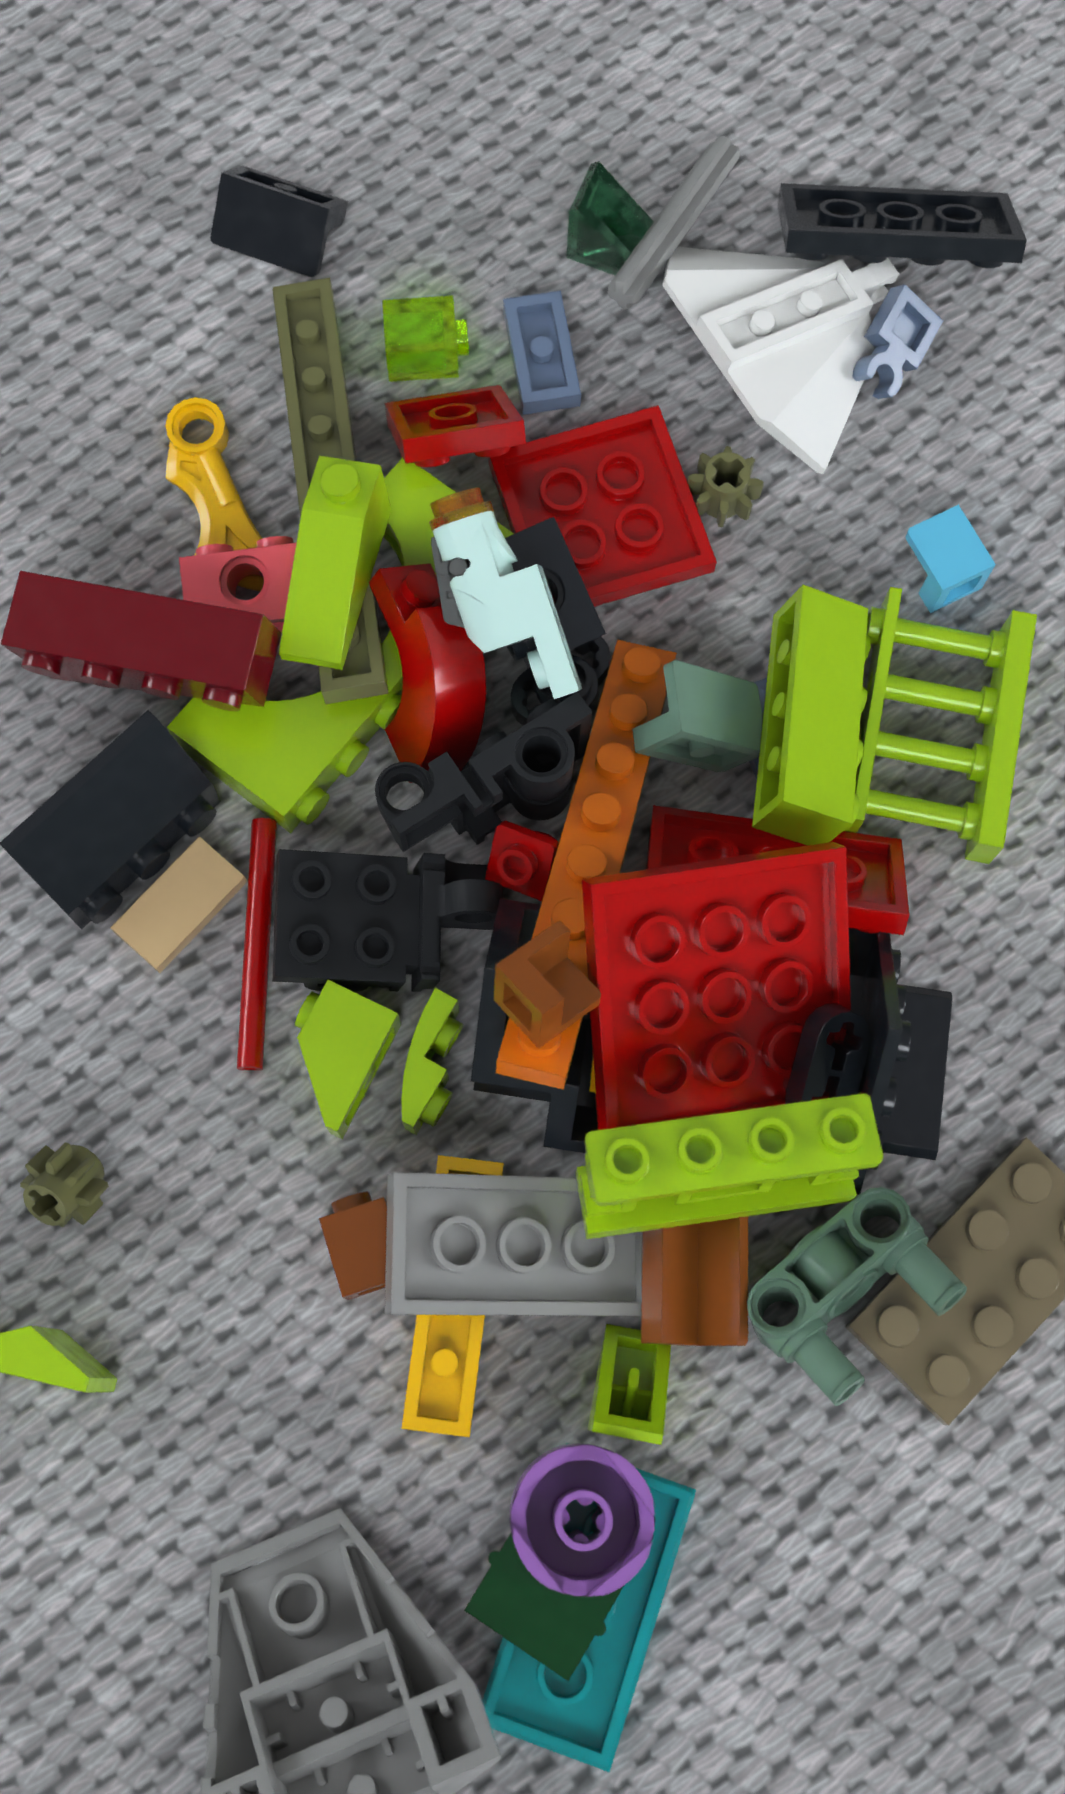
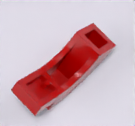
(440, 670)

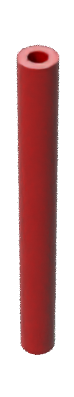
(256, 945)

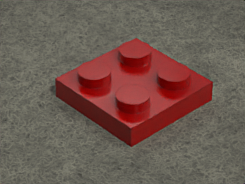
(455, 424)

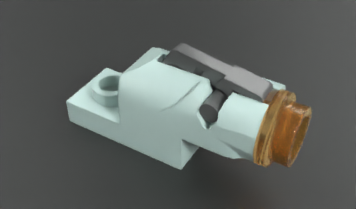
(490, 598)

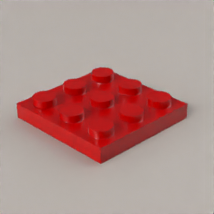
(614, 500)

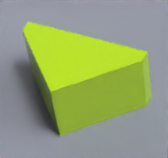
(630, 1387)

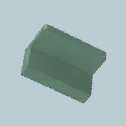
(709, 723)

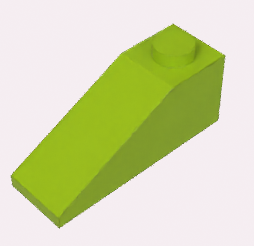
(333, 560)

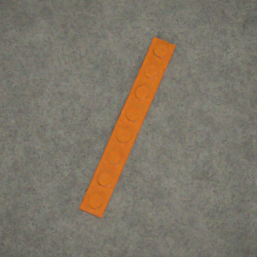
(593, 835)

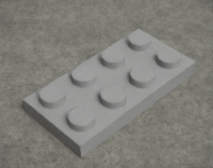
(502, 1250)

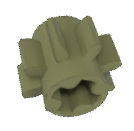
(725, 485)
(64, 1185)

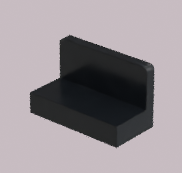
(274, 219)

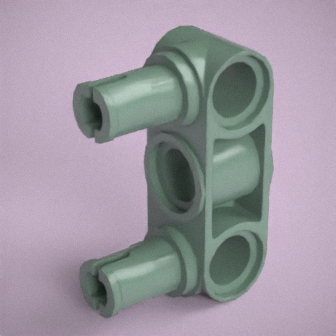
(833, 1272)

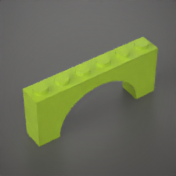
(298, 747)

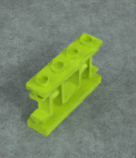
(726, 1165)

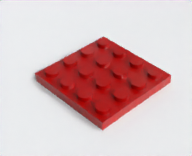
(712, 979)

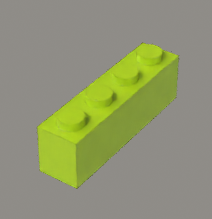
(812, 718)

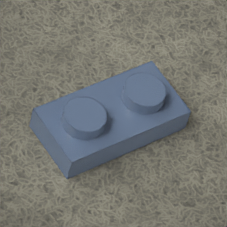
(541, 352)

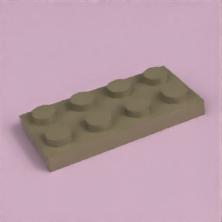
(1010, 1257)

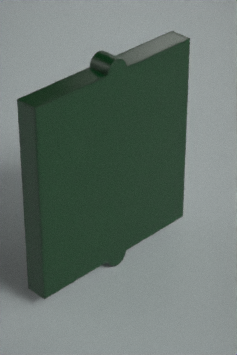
(536, 1618)

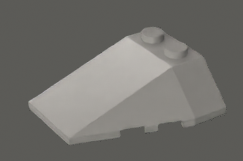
(332, 1677)

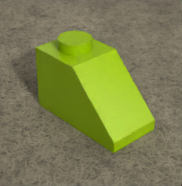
(343, 1048)

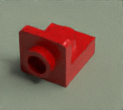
(521, 859)

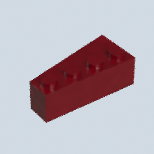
(141, 641)

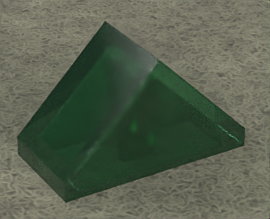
(604, 222)

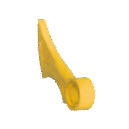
(207, 482)

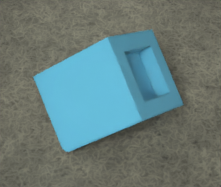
(950, 556)

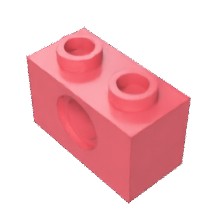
(217, 569)

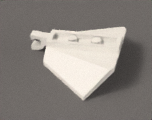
(783, 336)

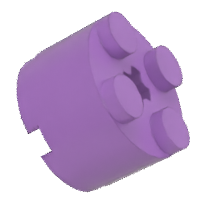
(623, 1520)

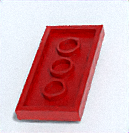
(873, 862)

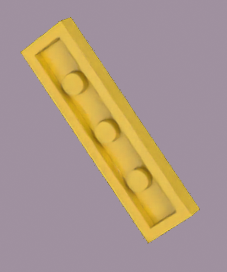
(446, 1350)

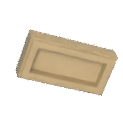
(179, 904)

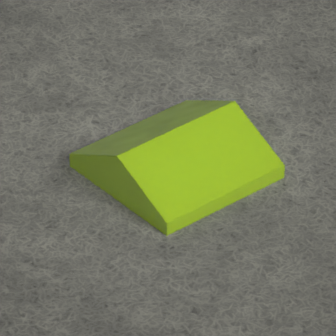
(52, 1358)

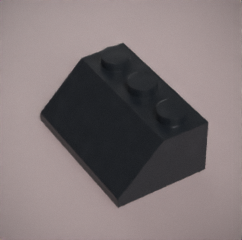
(114, 821)

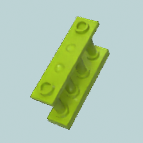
(995, 706)

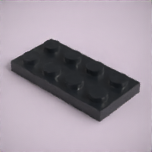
(900, 224)

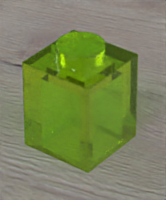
(423, 338)

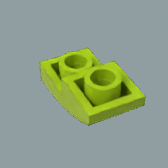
(424, 1081)

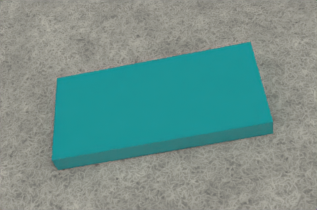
(589, 1711)

